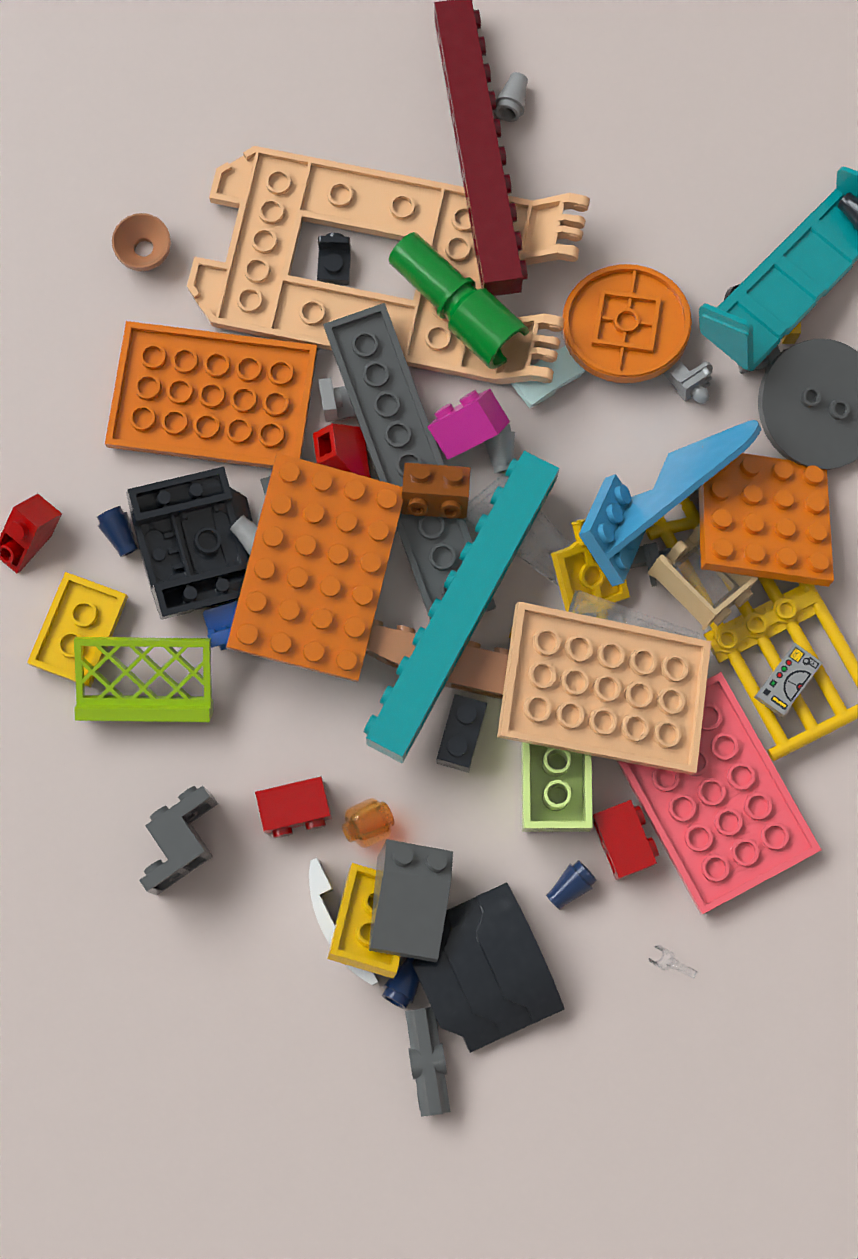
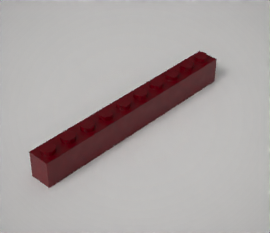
(478, 147)

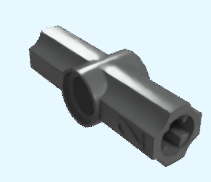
(427, 1062)

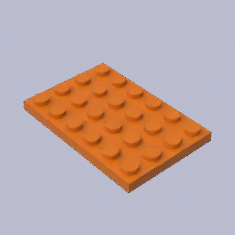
(210, 395)
(316, 568)

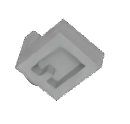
(335, 401)

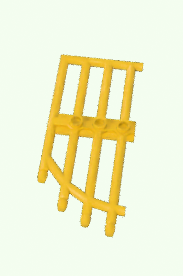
(757, 627)

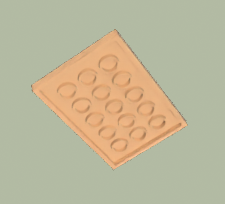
(604, 688)

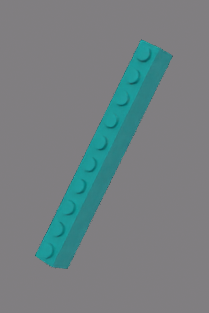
(461, 608)

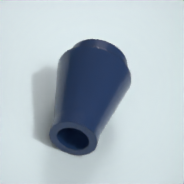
(118, 530)
(572, 884)
(403, 987)

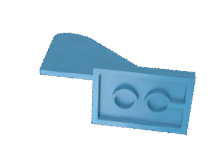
(620, 521)

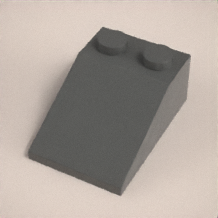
(410, 900)

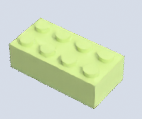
(555, 790)

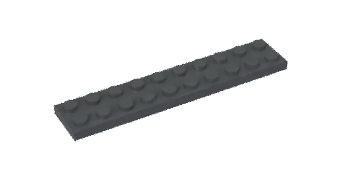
(396, 434)

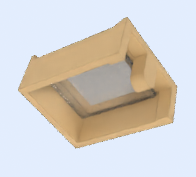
(700, 591)

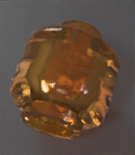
(368, 822)

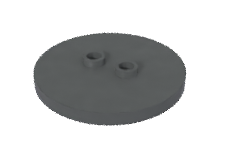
(812, 403)

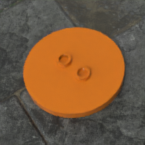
(626, 323)

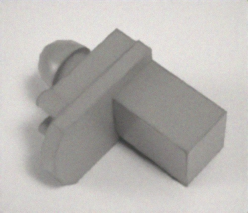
(691, 382)

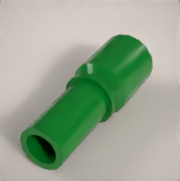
(472, 313)

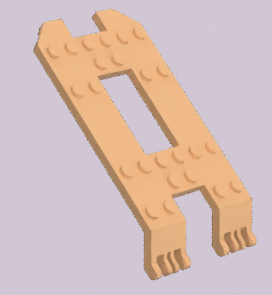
(283, 189)

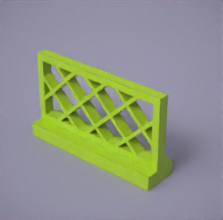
(136, 707)

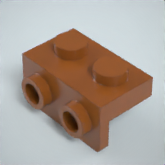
(435, 490)

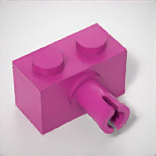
(468, 423)

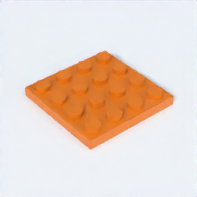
(767, 521)

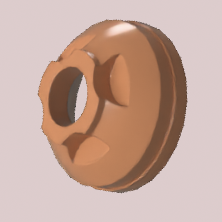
(137, 229)

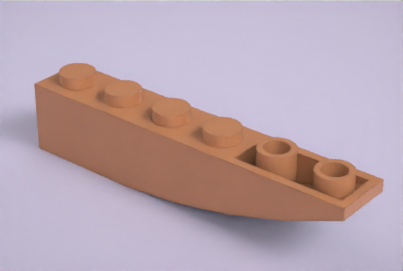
(476, 671)

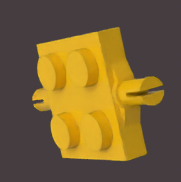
(579, 571)

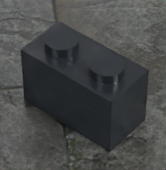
(461, 733)

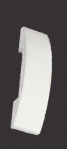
(319, 887)

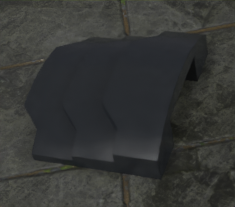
(188, 540)
(488, 971)

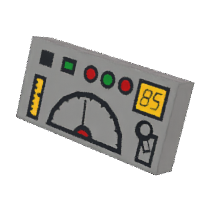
(788, 680)

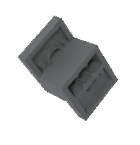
(178, 839)

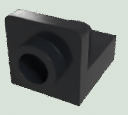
(334, 259)

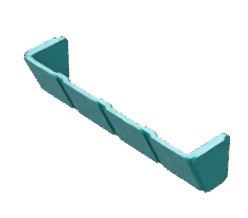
(786, 282)

